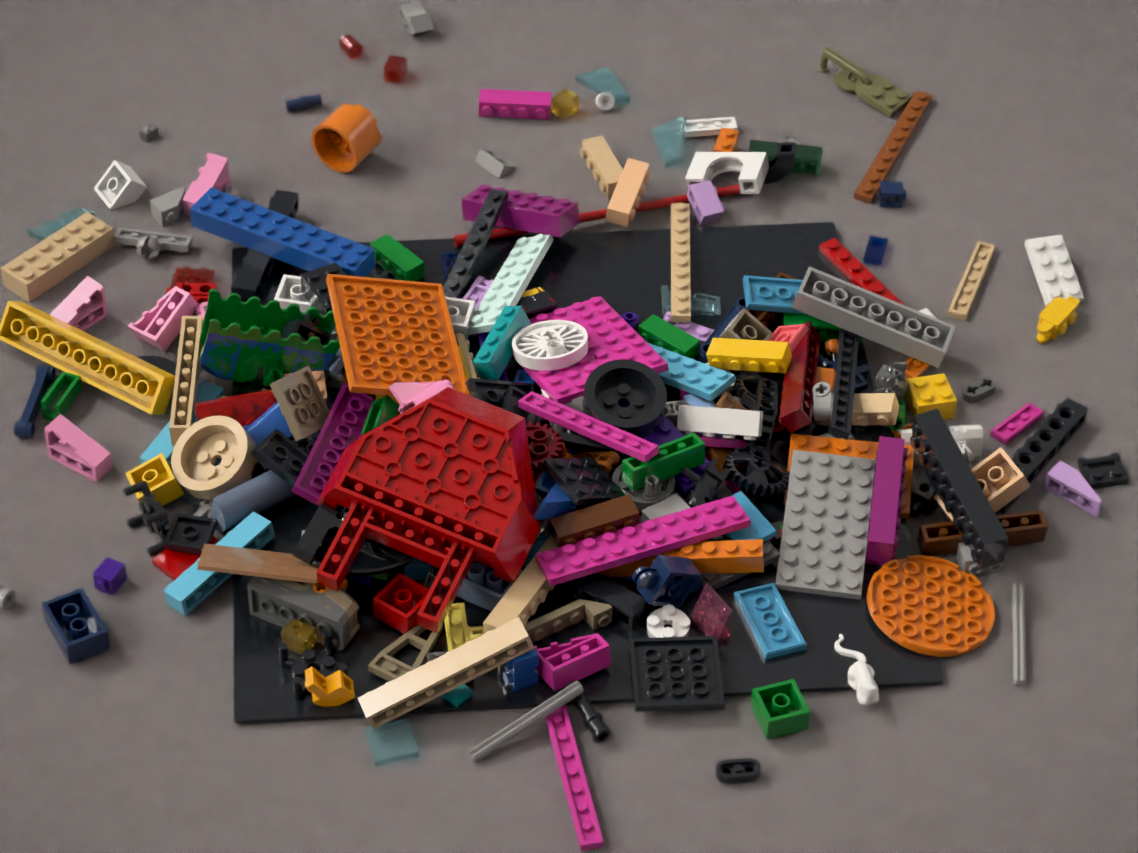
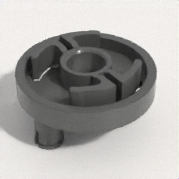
(652, 493)

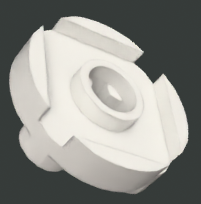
(671, 616)

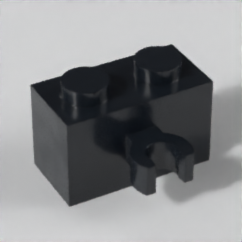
(306, 329)

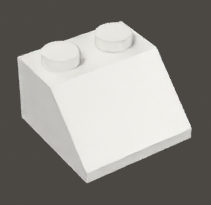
(119, 186)

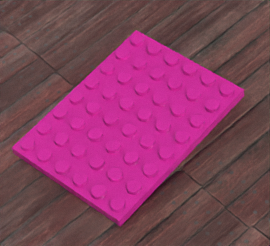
(608, 340)

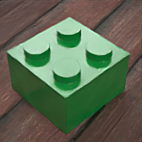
(780, 708)

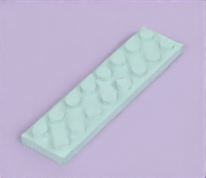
(510, 281)

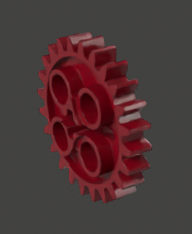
(543, 444)

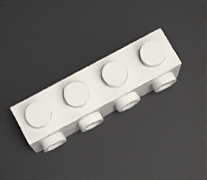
(721, 421)

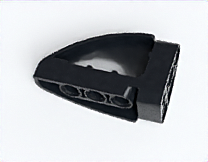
(370, 560)

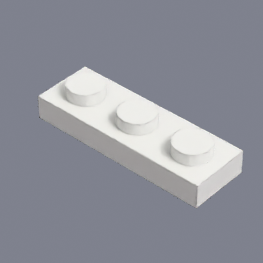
(708, 127)

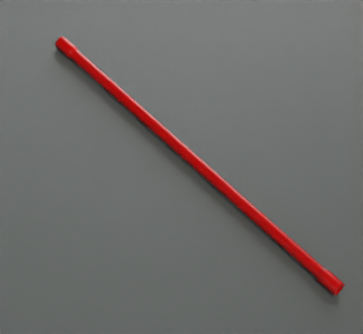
(459, 240)

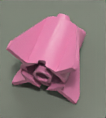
(413, 393)

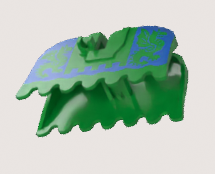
(247, 335)

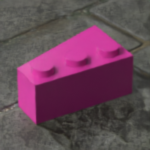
(573, 660)

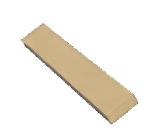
(971, 281)

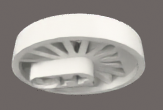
(550, 345)

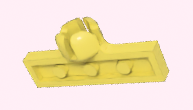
(457, 628)

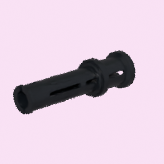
(591, 719)

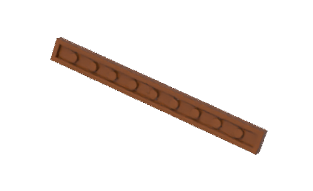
(893, 147)

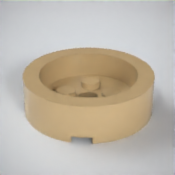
(197, 452)

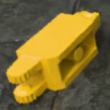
(1056, 318)

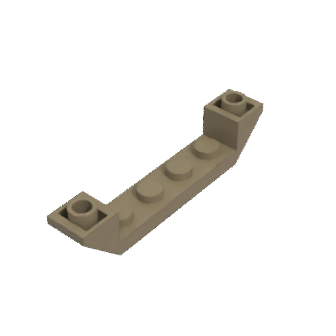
(594, 613)

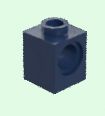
(891, 194)

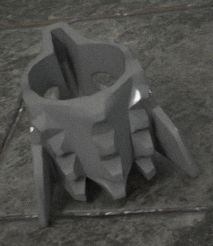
(892, 379)

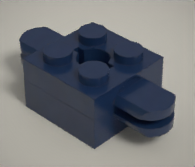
(668, 580)

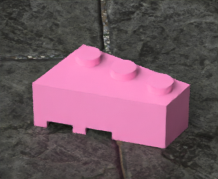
(213, 174)
(164, 321)
(76, 449)

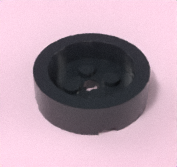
(626, 382)

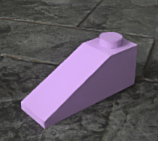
(1072, 487)

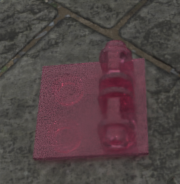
(712, 614)

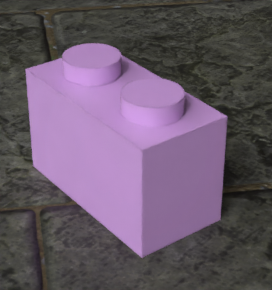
(705, 202)

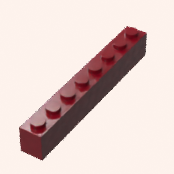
(799, 382)

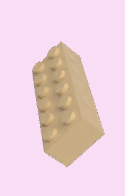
(57, 256)

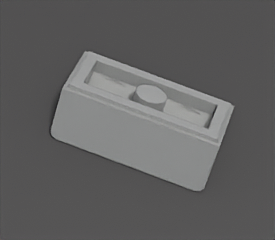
(494, 163)

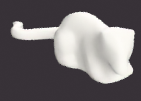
(860, 675)

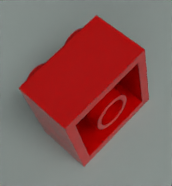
(399, 603)

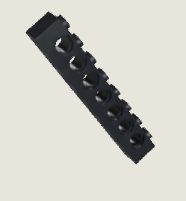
(1048, 441)

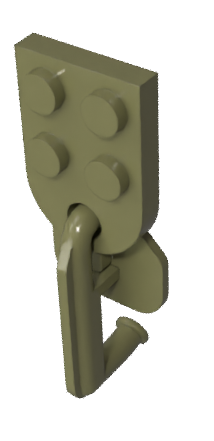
(869, 87)

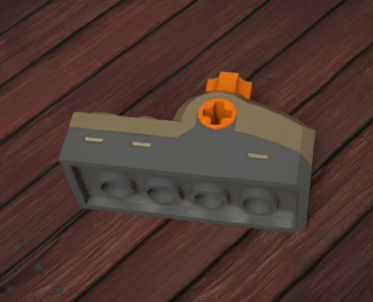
(311, 603)

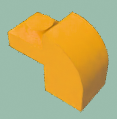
(329, 690)

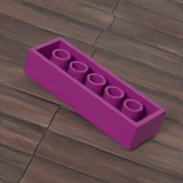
(526, 211)
(886, 501)

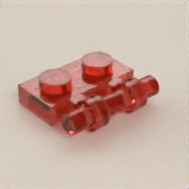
(192, 275)

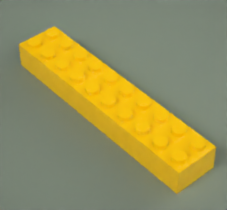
(87, 357)

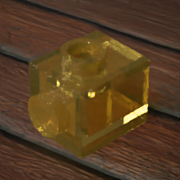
(565, 104)
(299, 636)

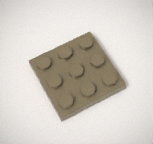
(301, 402)

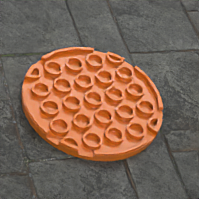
(930, 606)

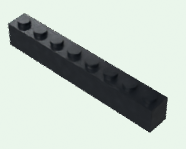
(256, 265)

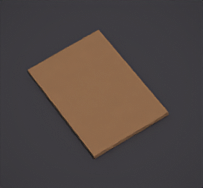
(255, 563)

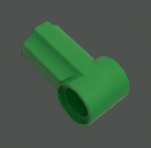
(901, 417)

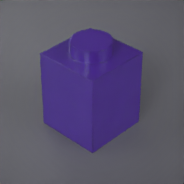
(109, 576)

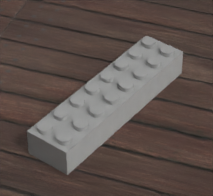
(873, 317)

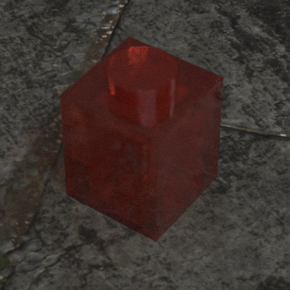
(395, 69)

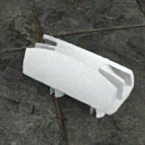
(968, 438)

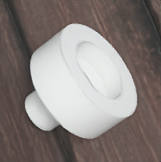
(608, 101)

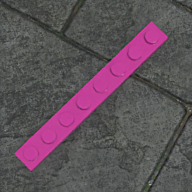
(589, 426)
(574, 780)

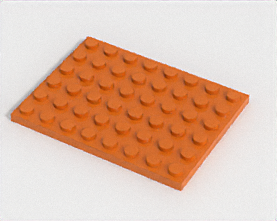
(394, 333)

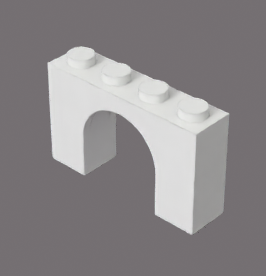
(751, 165)

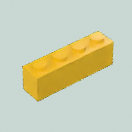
(749, 355)

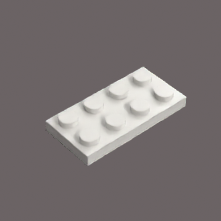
(1053, 268)

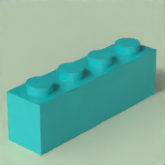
(497, 347)

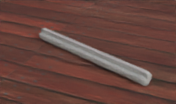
(1019, 655)
(525, 721)

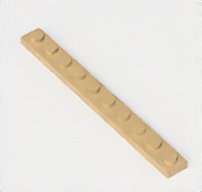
(680, 263)

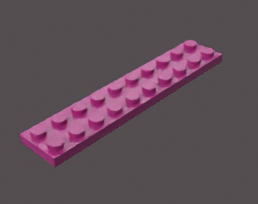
(642, 540)

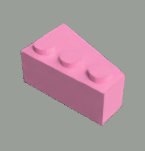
(83, 305)

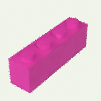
(515, 104)

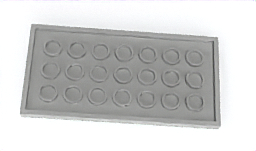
(826, 524)

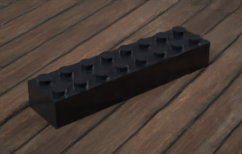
(959, 489)

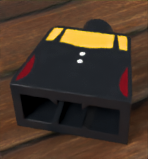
(536, 301)

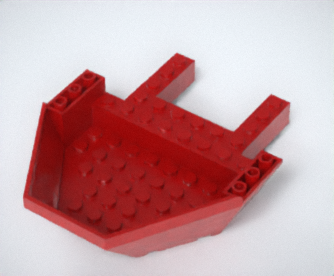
(439, 486)

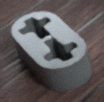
(979, 390)

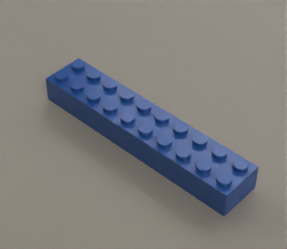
(278, 234)

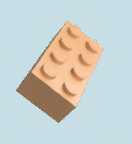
(998, 480)

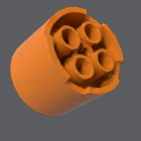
(346, 137)

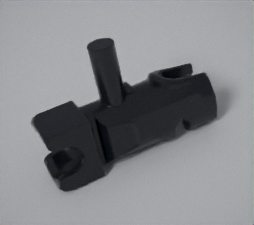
(705, 485)

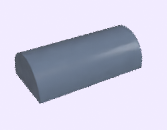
(250, 496)

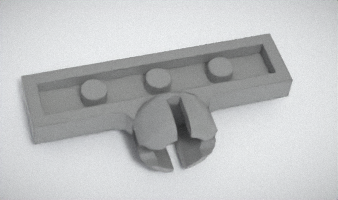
(152, 243)

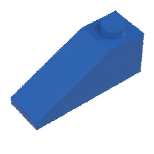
(554, 504)

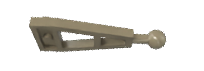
(391, 668)

